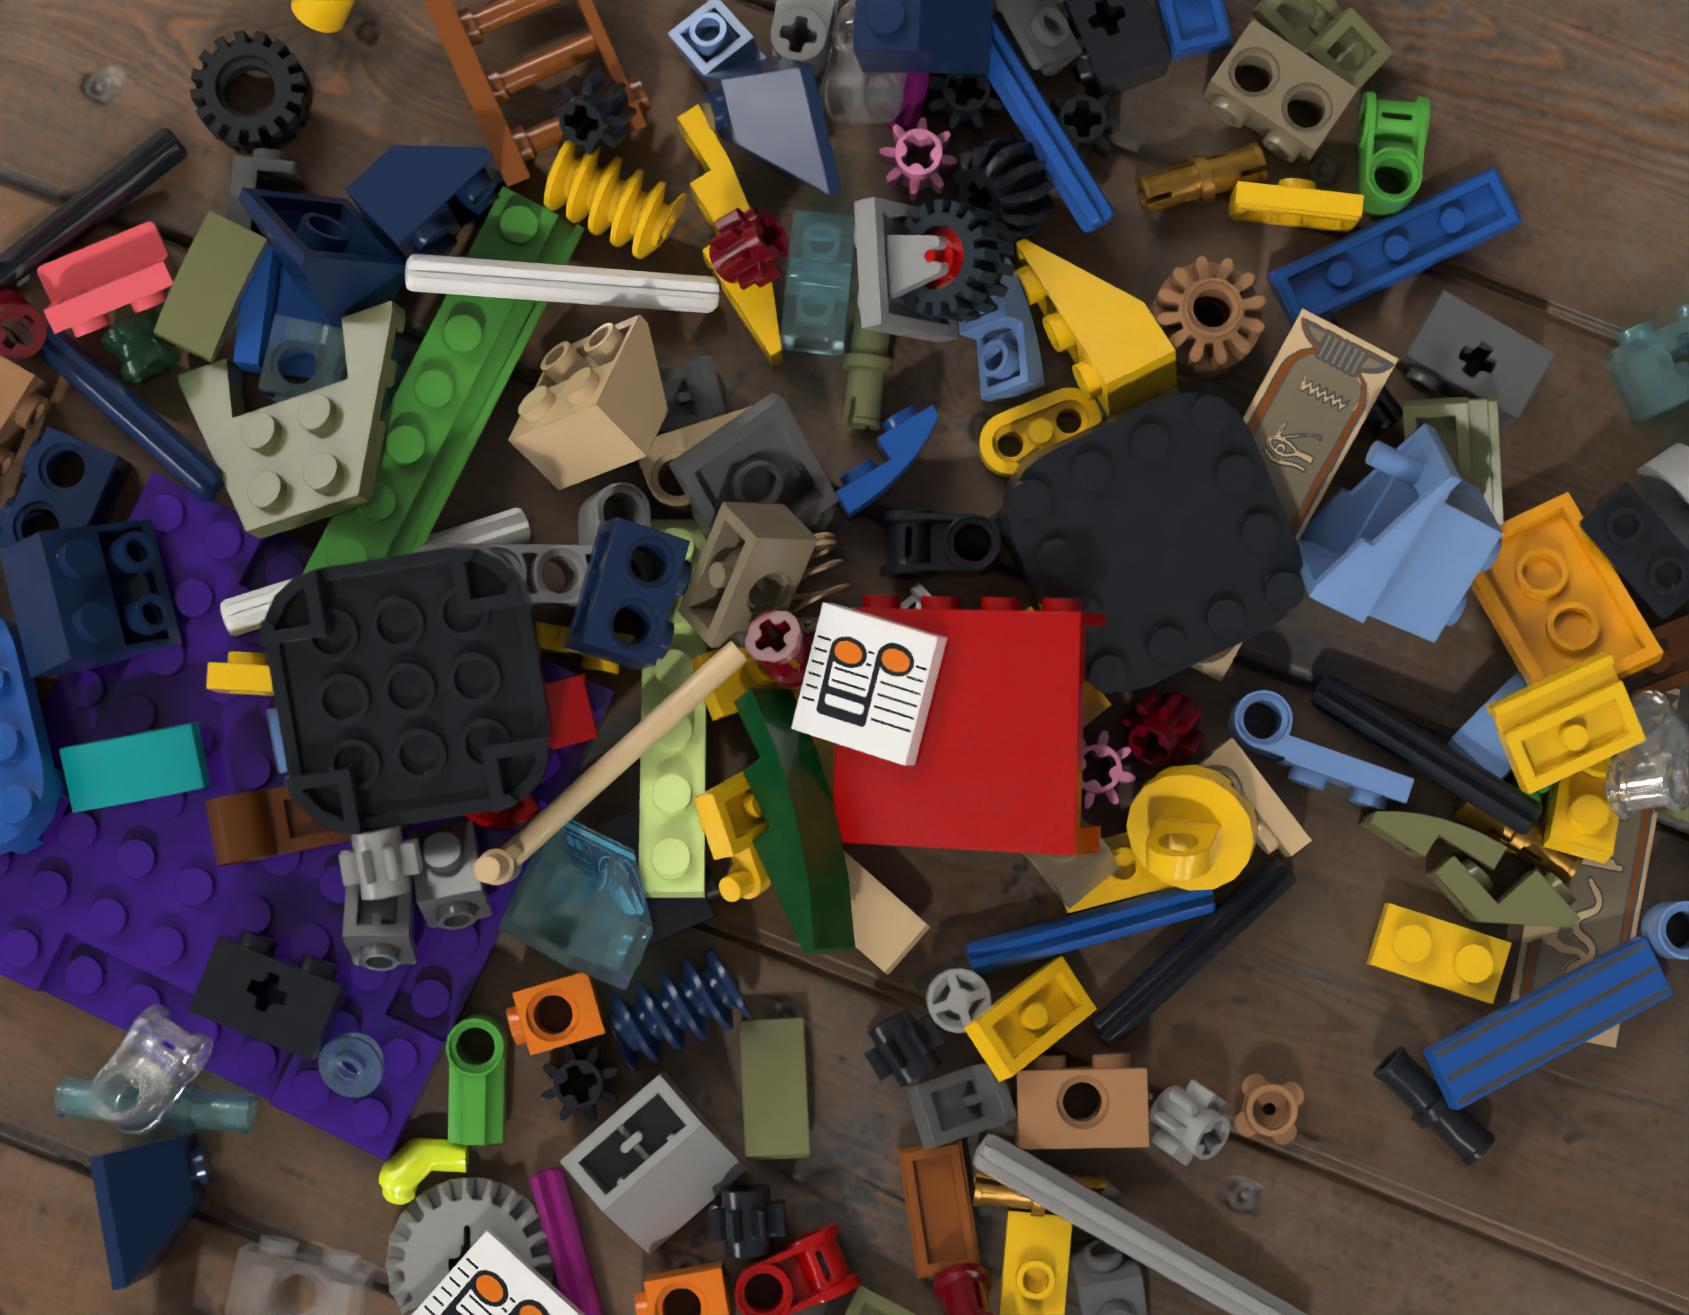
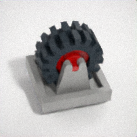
(927, 266)

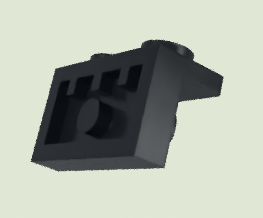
(1640, 548)

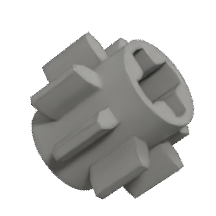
(380, 863)
(1189, 1122)

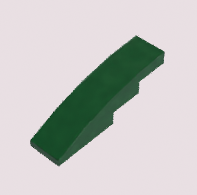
(803, 837)

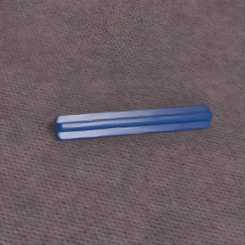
(1047, 135)
(1087, 928)

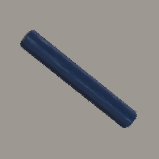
(132, 414)

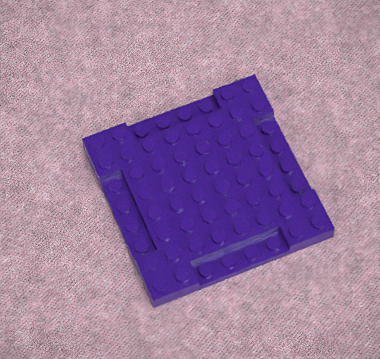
(131, 893)

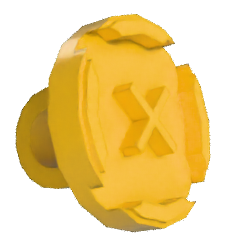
(1192, 828)

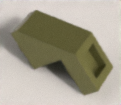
(1526, 902)

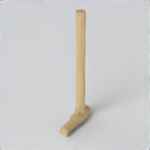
(505, 863)

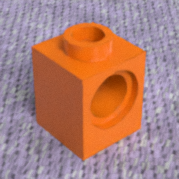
(586, 1006)
(705, 1280)

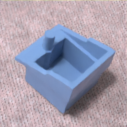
(1401, 540)

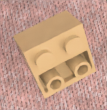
(593, 405)

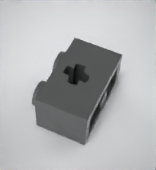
(1452, 330)

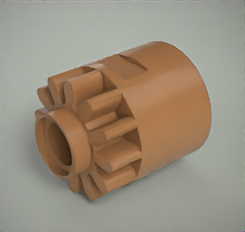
(1229, 298)

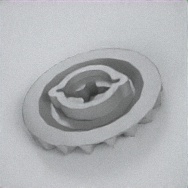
(437, 1227)

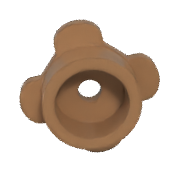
(1285, 1100)

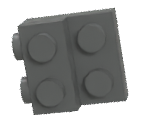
(755, 460)

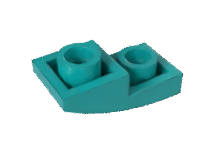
(135, 767)

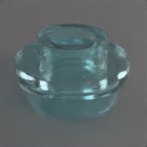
(359, 1051)

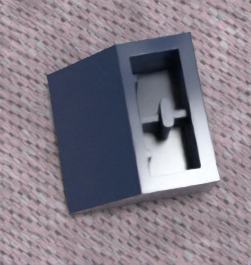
(427, 195)
(89, 596)

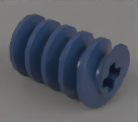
(676, 1009)

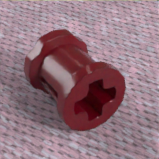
(30, 331)
(769, 650)
(964, 1289)

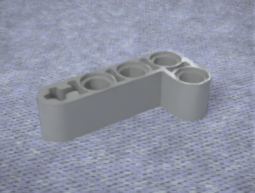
(572, 559)

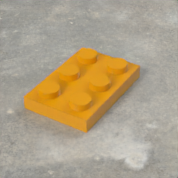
(1560, 597)

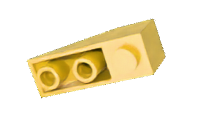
(1107, 332)

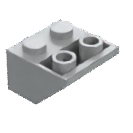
(654, 1163)

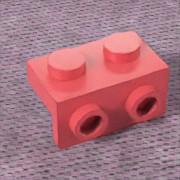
(106, 276)

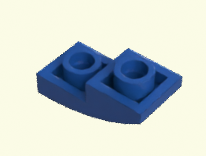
(900, 447)

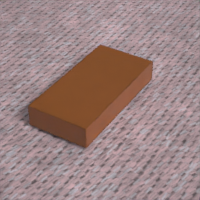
(938, 1207)

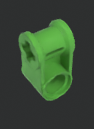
(1393, 142)

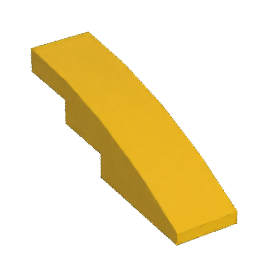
(717, 195)

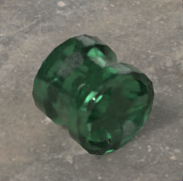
(139, 349)

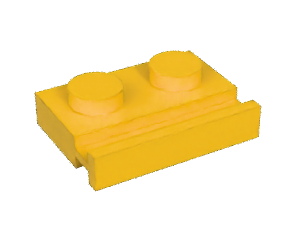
(1566, 723)

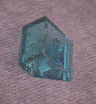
(583, 905)

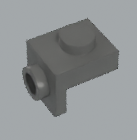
(692, 393)
(447, 886)
(961, 1104)
(1107, 1280)

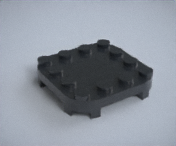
(1162, 530)
(408, 688)

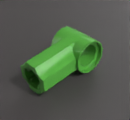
(477, 1086)

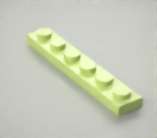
(675, 766)

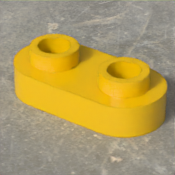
(1034, 426)

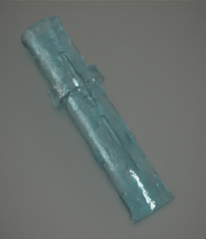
(190, 1111)

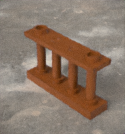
(490, 88)

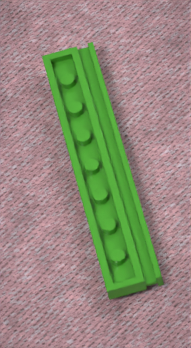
(449, 392)

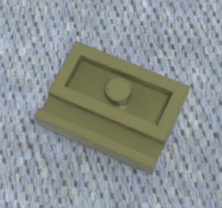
(1470, 437)

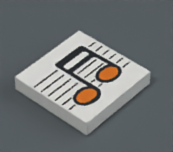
(869, 683)
(495, 1282)

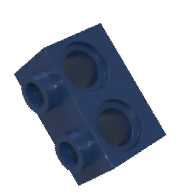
(42, 494)
(613, 586)

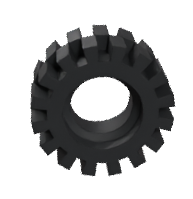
(239, 57)

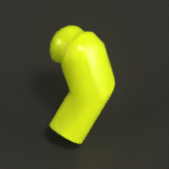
(415, 1161)

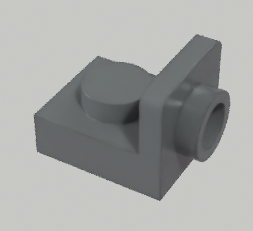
(257, 172)
(379, 930)

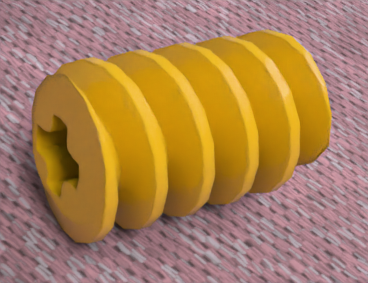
(611, 200)

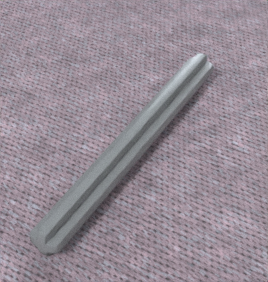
(1125, 1230)

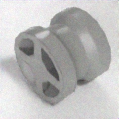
(959, 1000)

